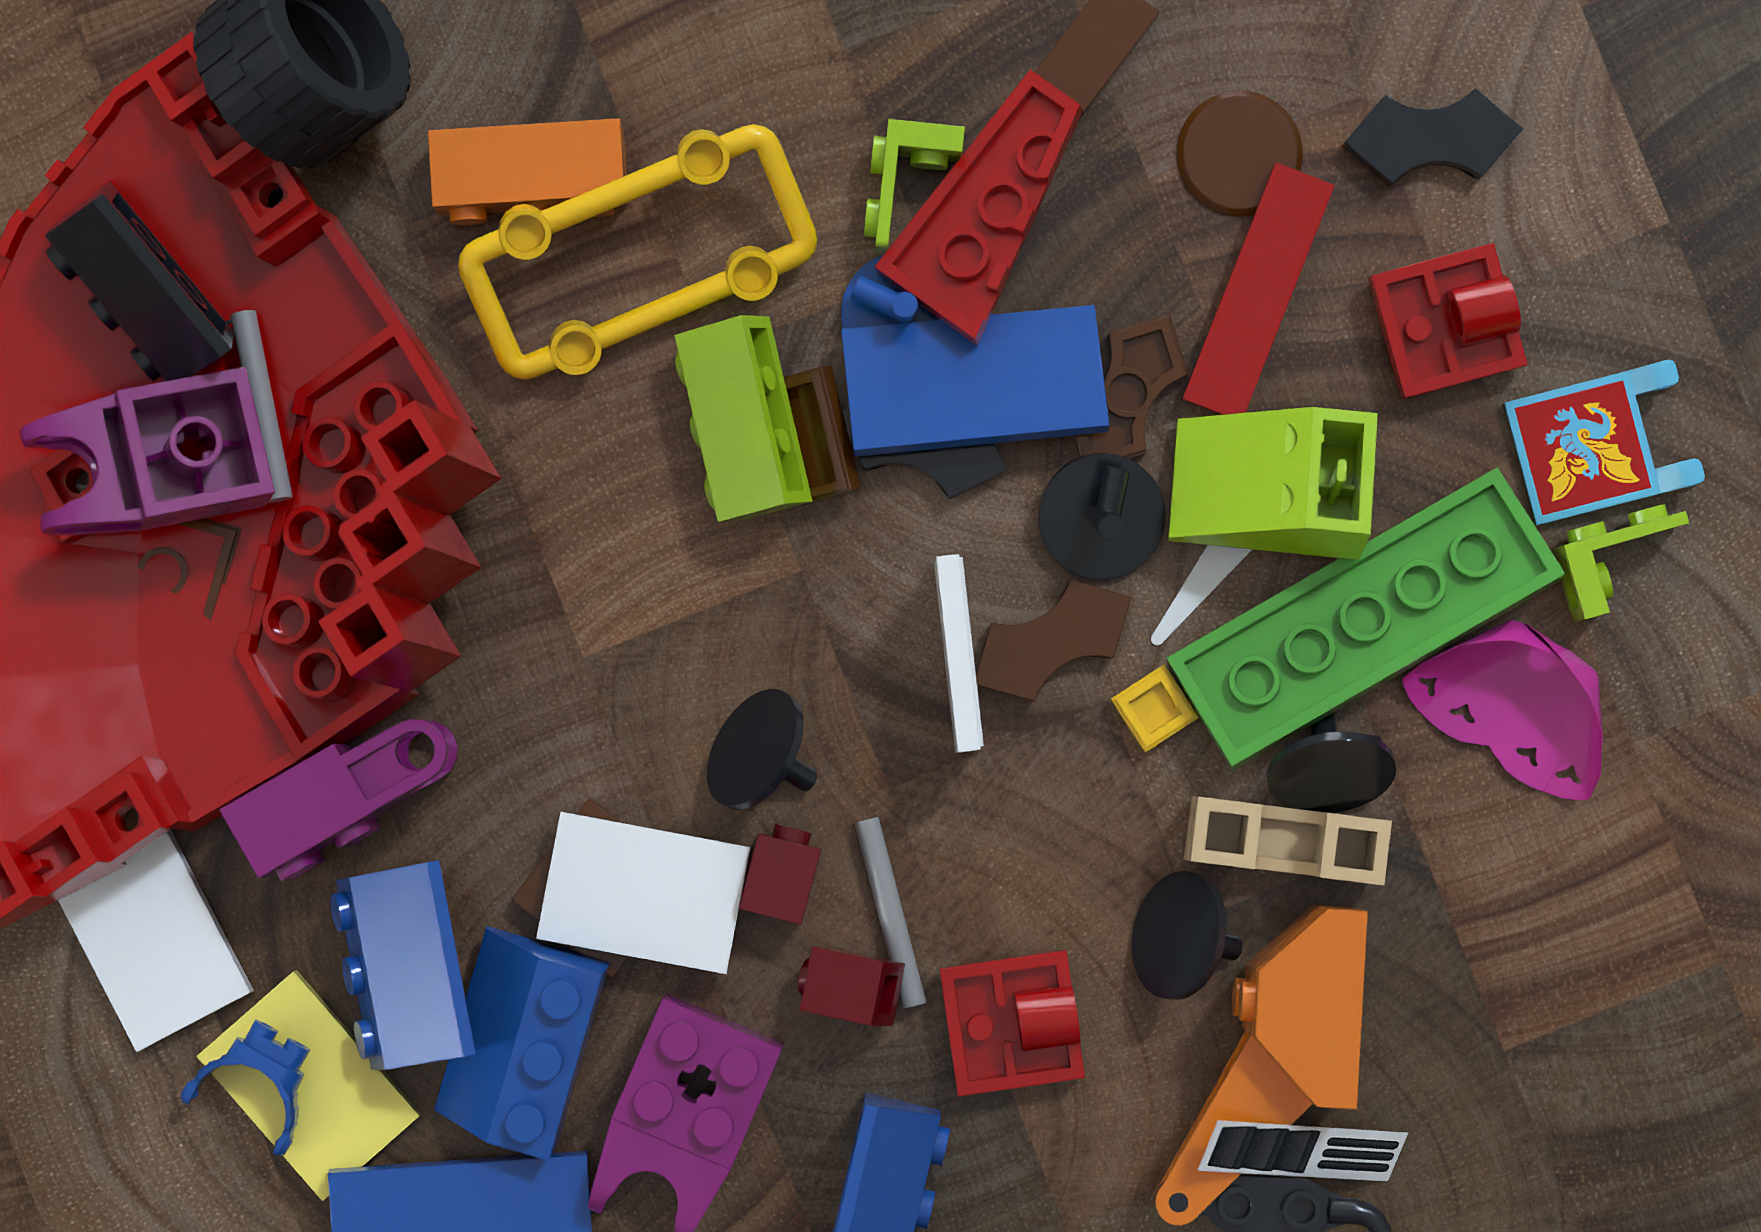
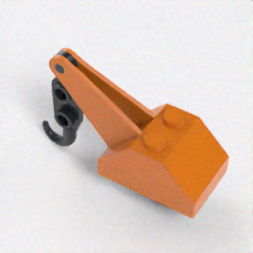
(1296, 1051)

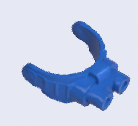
(275, 1060)

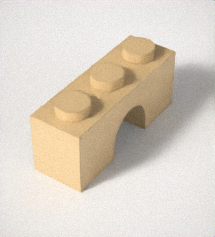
(1287, 840)

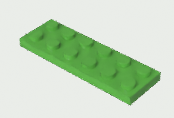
(1365, 618)

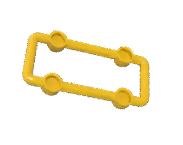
(577, 345)

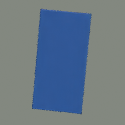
(938, 390)
(464, 1195)

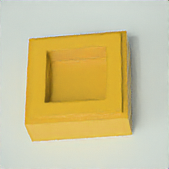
(1154, 708)

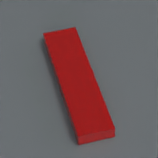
(1258, 291)

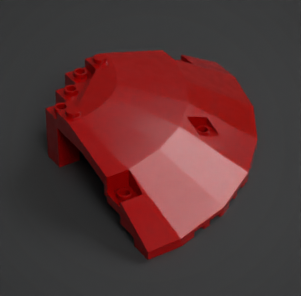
(326, 611)

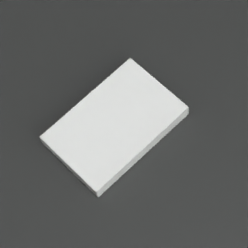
(958, 653)
(643, 892)
(156, 944)

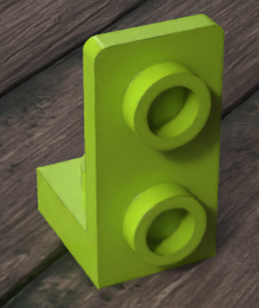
(928, 147)
(1589, 583)

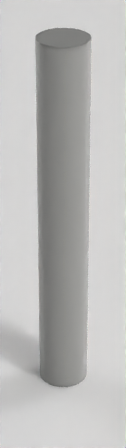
(253, 358)
(889, 909)

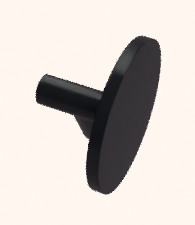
(1101, 516)
(758, 751)
(1331, 770)
(1181, 936)

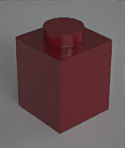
(781, 874)
(850, 986)

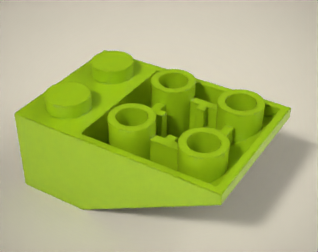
(1276, 481)

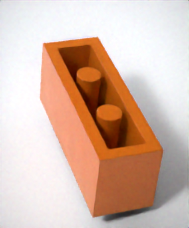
(521, 164)

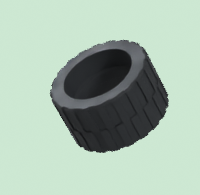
(302, 73)

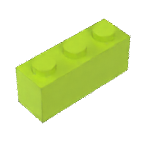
(742, 418)

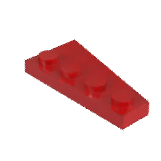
(979, 215)

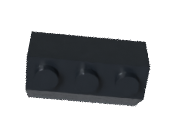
(138, 286)

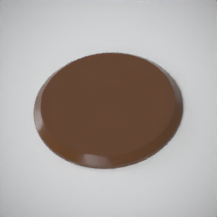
(1232, 147)

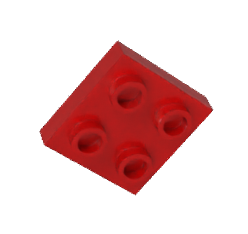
(1449, 320)
(1012, 1022)

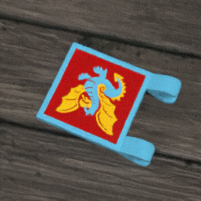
(1589, 445)

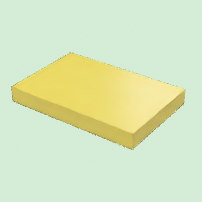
(342, 1103)

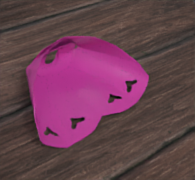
(1521, 696)

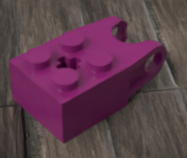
(136, 459)
(334, 798)
(682, 1134)

